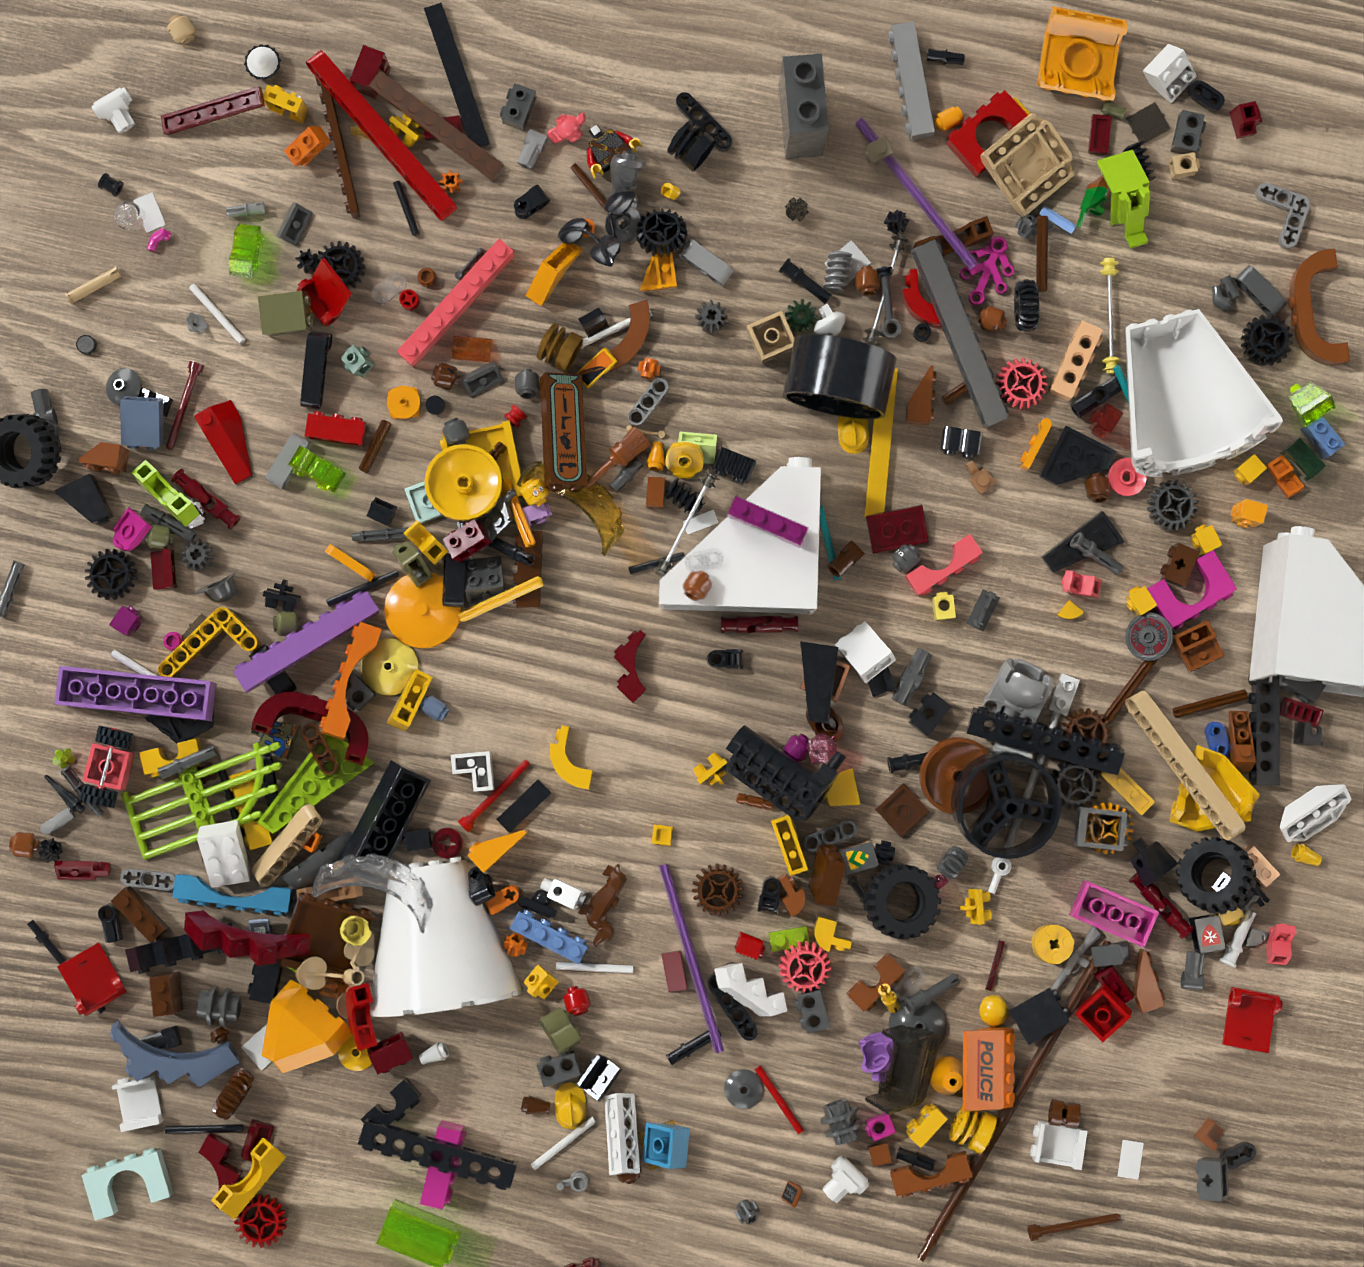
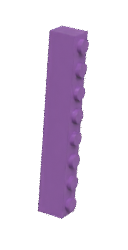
(305, 642)

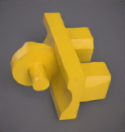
(412, 135)
(702, 774)
(974, 906)

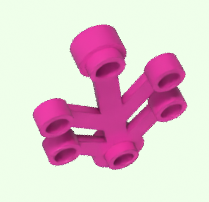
(989, 267)

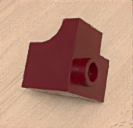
(1245, 118)

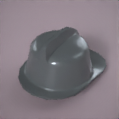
(220, 590)

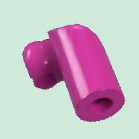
(156, 237)

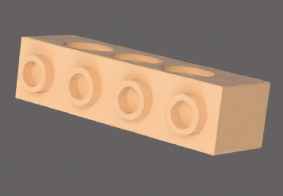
(1059, 386)

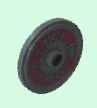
(1149, 636)

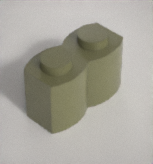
(560, 1030)

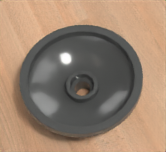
(929, 1016)

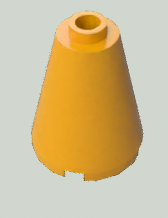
(947, 1075)

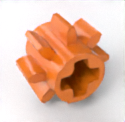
(451, 187)
(649, 368)
(515, 945)

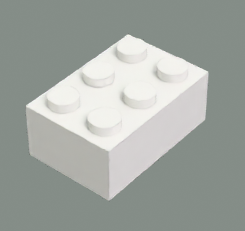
(224, 853)

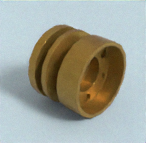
(559, 347)

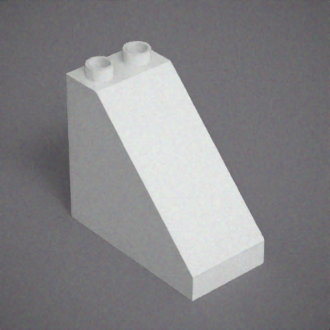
(757, 567)
(1309, 615)

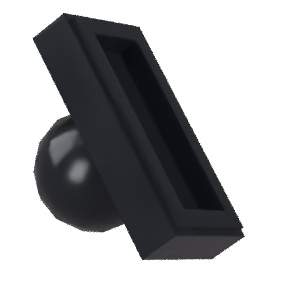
(538, 904)

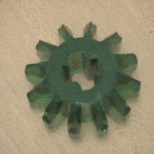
(793, 315)

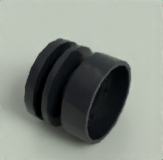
(694, 148)

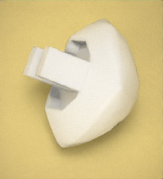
(831, 323)

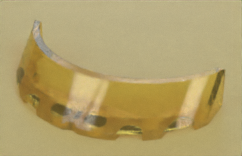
(594, 502)

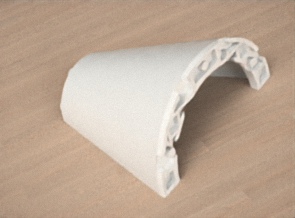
(1189, 397)
(449, 964)

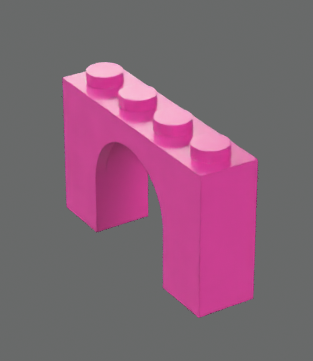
(1217, 586)

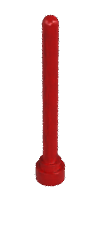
(468, 821)

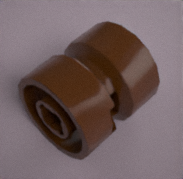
(1070, 1116)

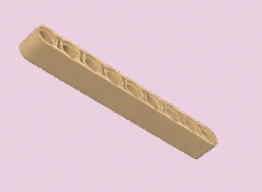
(1185, 765)

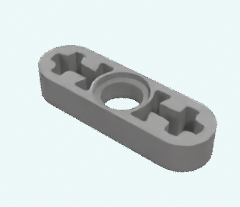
(134, 883)

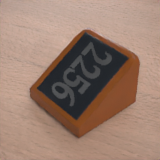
(792, 1193)

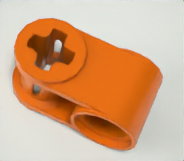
(501, 899)

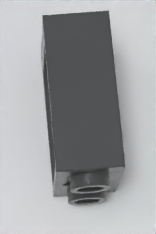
(1081, 826)

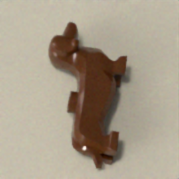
(602, 902)

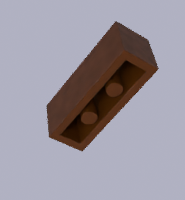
(140, 914)

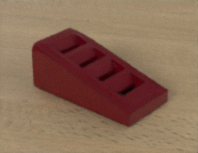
(1317, 716)

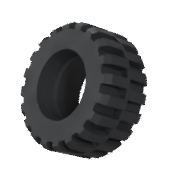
(43, 451)
(1194, 864)
(926, 901)

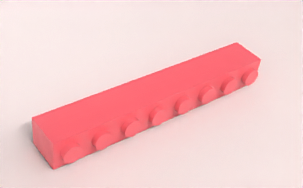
(456, 303)

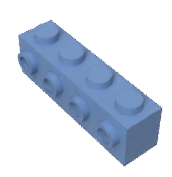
(548, 936)

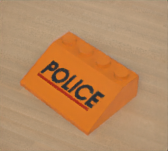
(988, 1068)

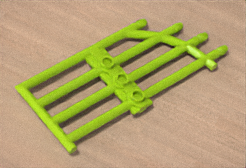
(197, 798)

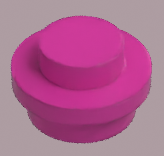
(172, 640)

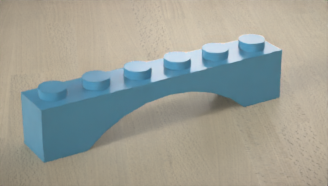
(194, 888)

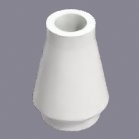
(435, 1053)

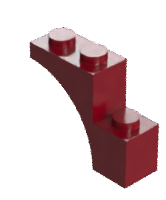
(625, 655)
(215, 1150)

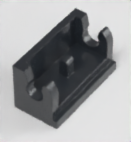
(1303, 735)

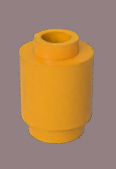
(948, 118)

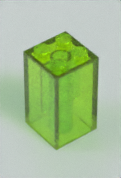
(419, 1234)

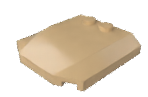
(1029, 163)

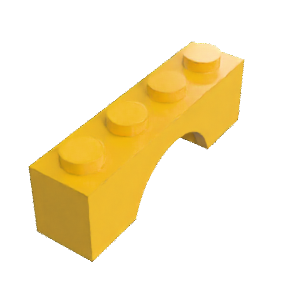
(256, 834)
(235, 1197)

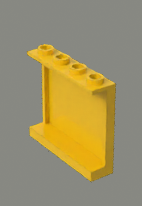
(486, 439)

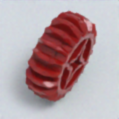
(261, 1228)

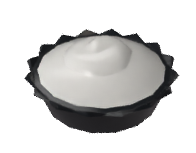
(262, 62)

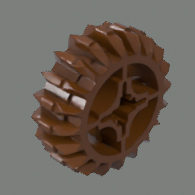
(1097, 721)
(707, 876)
(233, 1094)

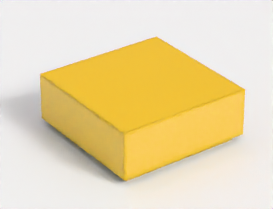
(662, 835)

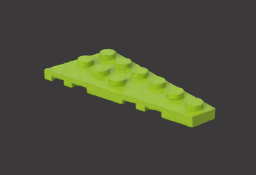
(310, 785)

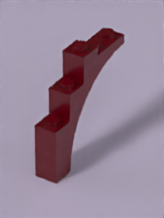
(236, 942)

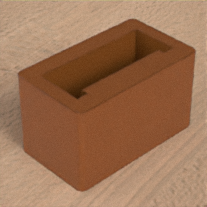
(655, 492)

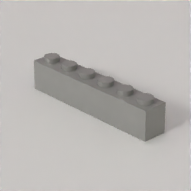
(911, 80)

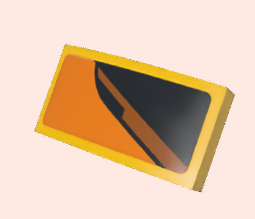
(596, 367)

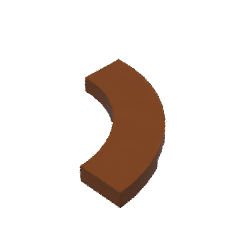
(635, 335)

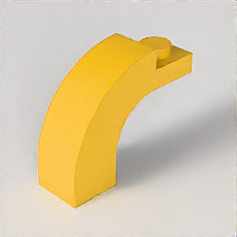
(565, 769)

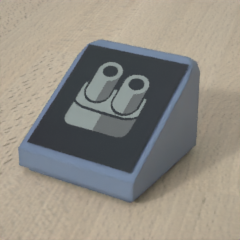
(260, 926)

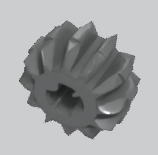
(719, 317)
(194, 549)
(952, 862)

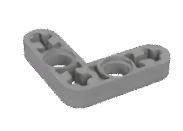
(1290, 206)

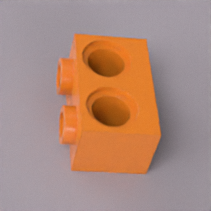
(307, 146)

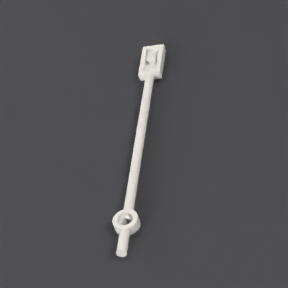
(1059, 705)

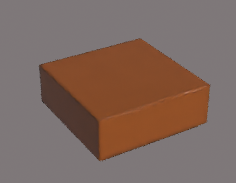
(879, 1154)

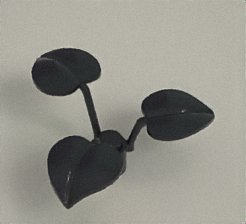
(608, 245)

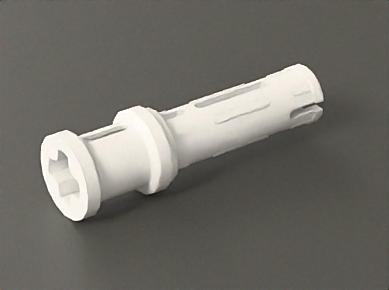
(1234, 947)

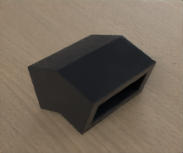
(593, 322)
(382, 511)

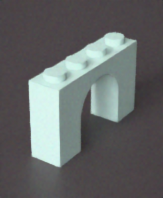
(148, 1165)

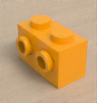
(1248, 513)

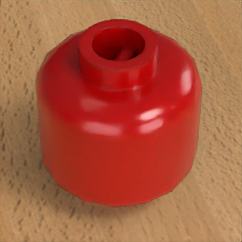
(576, 1001)

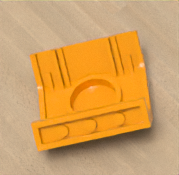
(1080, 53)

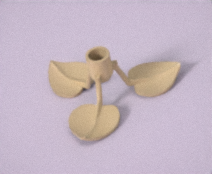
(312, 971)

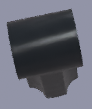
(110, 925)
(165, 1039)

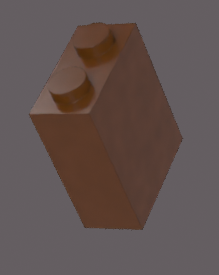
(827, 875)
(166, 993)

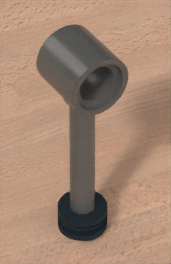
(884, 273)

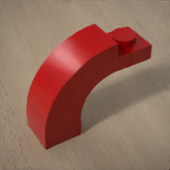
(915, 304)
(358, 1015)

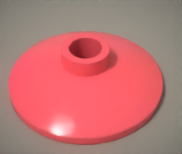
(1126, 488)

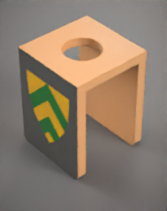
(859, 857)

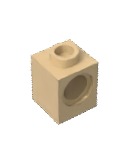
(1178, 171)

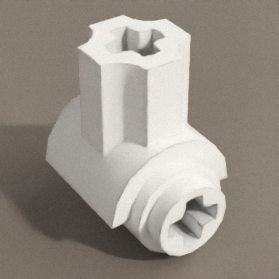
(115, 108)
(845, 1180)

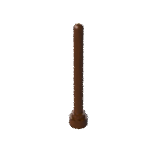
(1036, 1232)

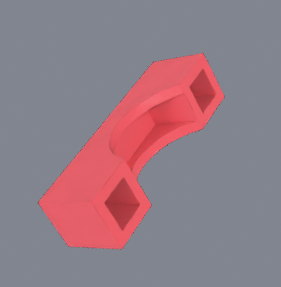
(963, 552)

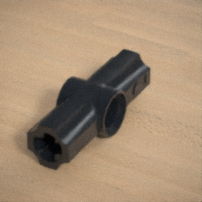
(1089, 402)

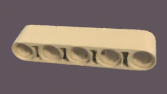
(286, 845)

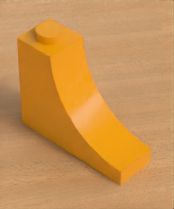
(551, 272)

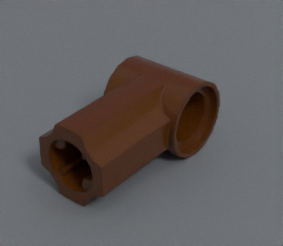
(848, 556)

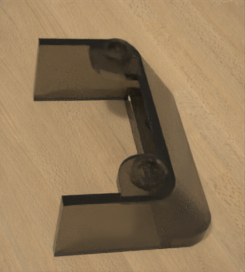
(911, 1069)

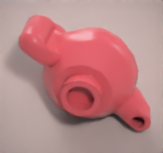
(567, 128)

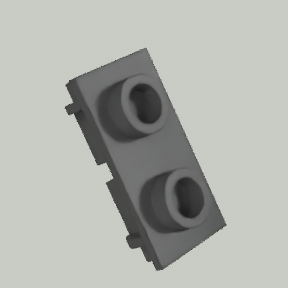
(983, 610)

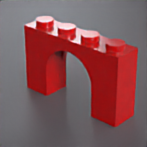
(964, 143)

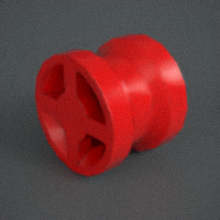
(407, 296)
(515, 416)

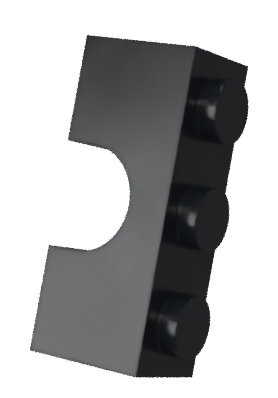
(405, 1095)

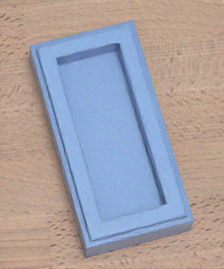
(1058, 219)

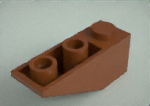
(919, 406)
(1241, 741)
(1145, 987)

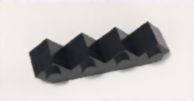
(164, 952)

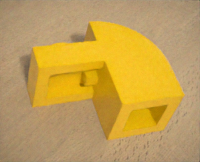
(425, 542)
(824, 935)

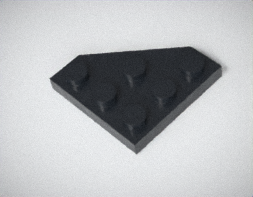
(1076, 457)

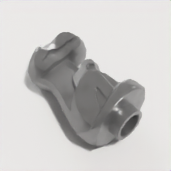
(624, 172)

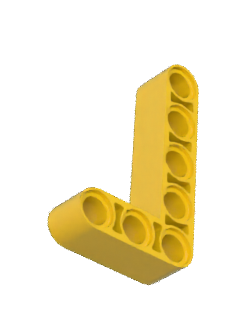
(205, 640)

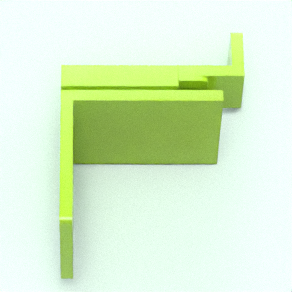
(1129, 194)

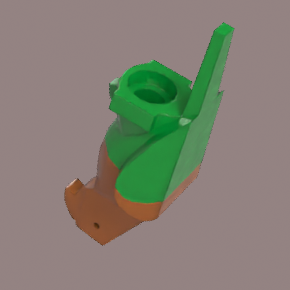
(1094, 199)

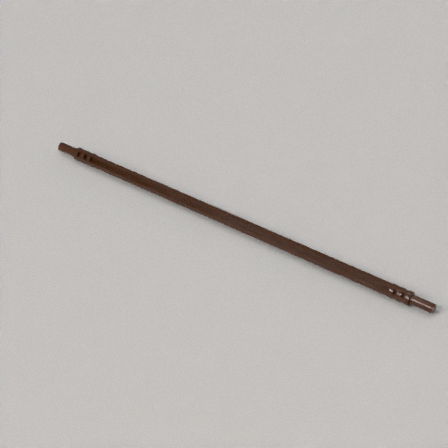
(1006, 1114)

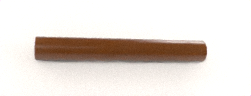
(589, 185)

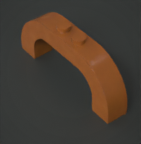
(1302, 311)

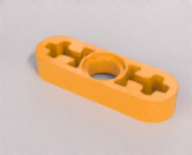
(350, 562)

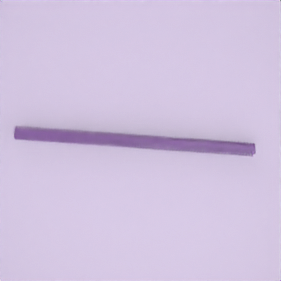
(904, 179)
(718, 1045)

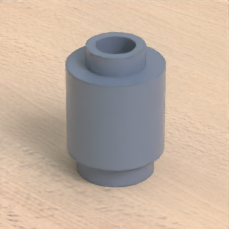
(434, 708)

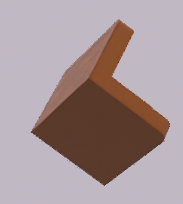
(1209, 1133)

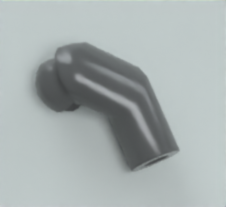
(1220, 301)

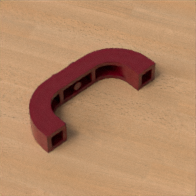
(312, 708)

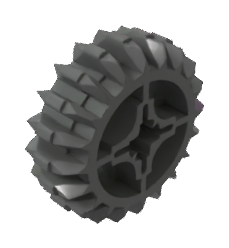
(1176, 511)

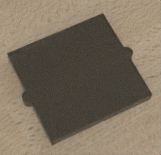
(1148, 123)
(209, 630)

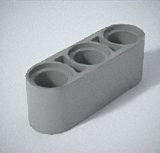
(706, 262)
(652, 394)
(280, 471)

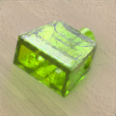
(1310, 402)

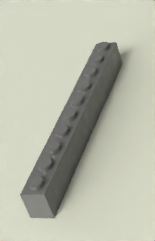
(959, 333)

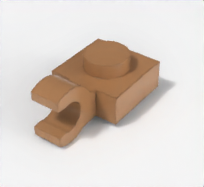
(981, 479)

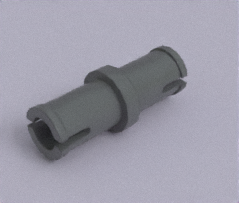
(626, 475)

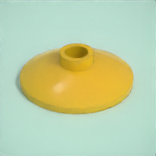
(351, 1061)

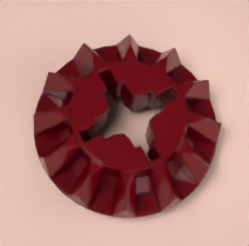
(452, 850)

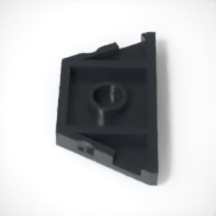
(179, 728)

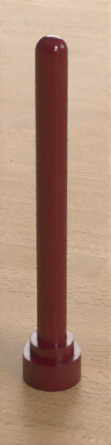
(194, 370)

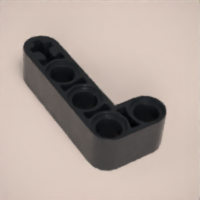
(315, 369)
(731, 1007)

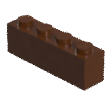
(524, 573)

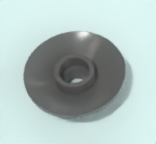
(626, 231)
(130, 386)
(746, 1079)

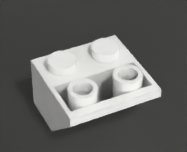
(1170, 72)

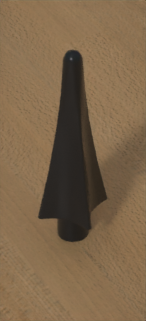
(70, 799)

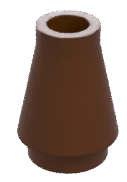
(533, 1105)

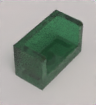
(1304, 458)

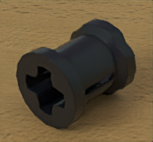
(110, 184)

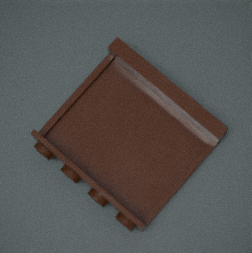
(323, 923)

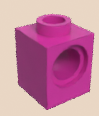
(887, 1130)

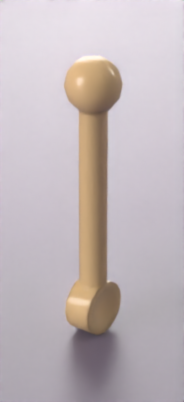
(661, 434)

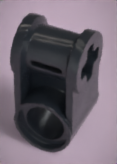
(533, 200)
(727, 659)
(480, 886)
(769, 897)

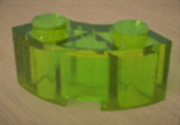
(245, 250)
(317, 469)

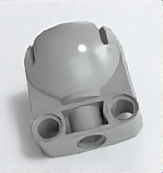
(1019, 690)

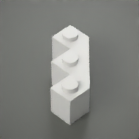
(749, 992)

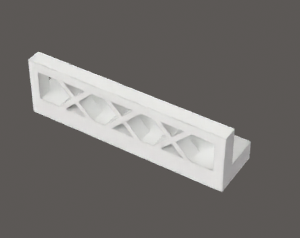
(618, 1133)

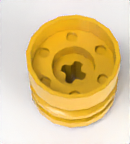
(975, 1129)

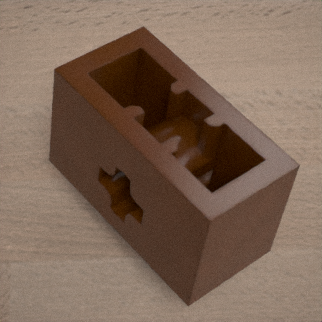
(1187, 558)

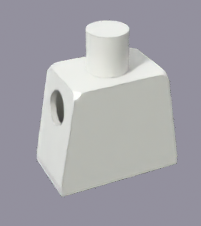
(571, 895)

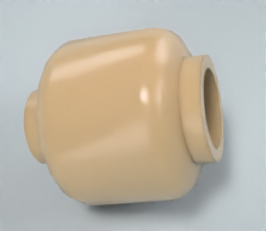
(181, 29)

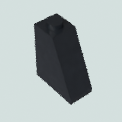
(87, 499)

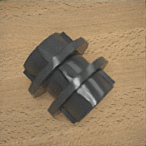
(219, 1006)
(841, 1122)

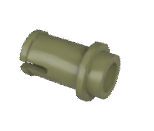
(1113, 110)

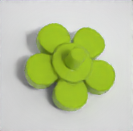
(63, 758)

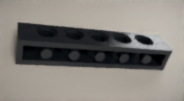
(1271, 737)

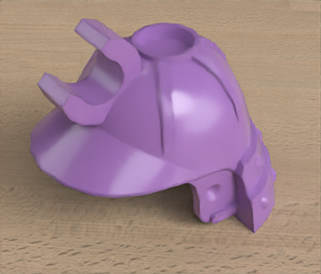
(877, 1055)

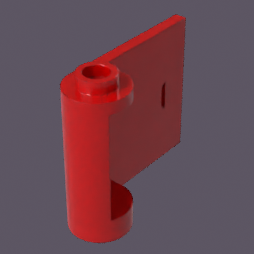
(327, 293)
(93, 981)
(1250, 1016)

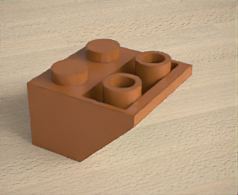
(106, 456)

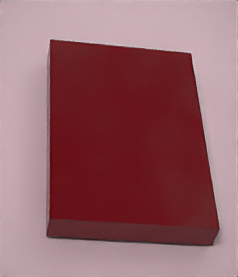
(897, 527)

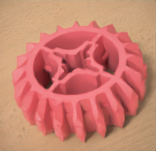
(1035, 374)
(798, 971)

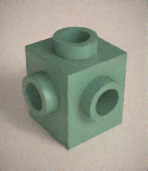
(357, 360)

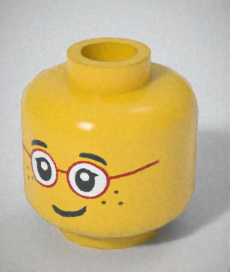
(534, 492)

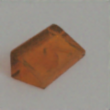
(471, 349)

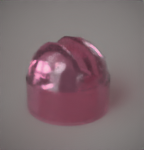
(940, 881)

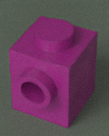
(126, 620)

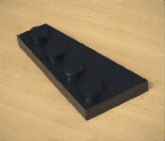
(1097, 529)
(819, 674)

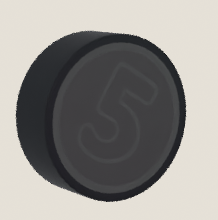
(86, 344)

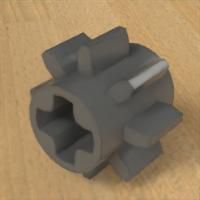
(1027, 226)
(747, 1212)

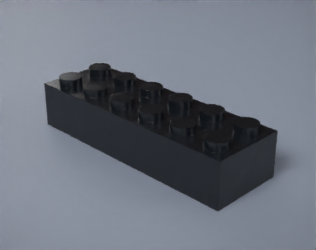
(388, 812)

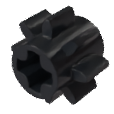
(896, 221)
(304, 257)
(50, 850)
(884, 852)

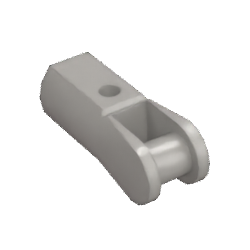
(57, 821)

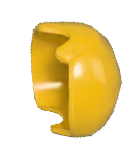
(993, 1010)

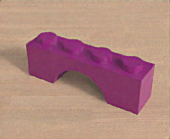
(766, 520)

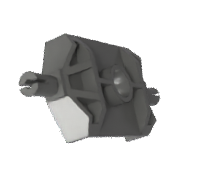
(500, 515)

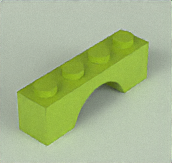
(166, 495)

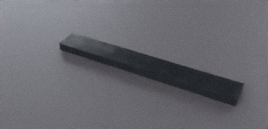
(456, 75)

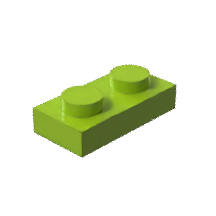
(783, 939)

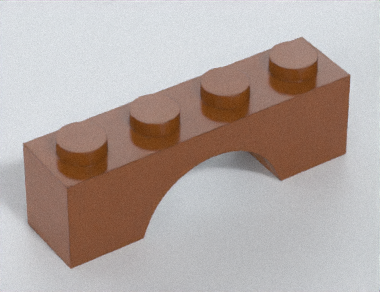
(907, 1180)

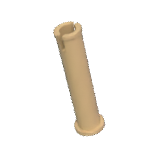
(93, 285)

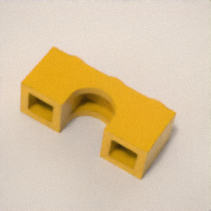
(155, 758)

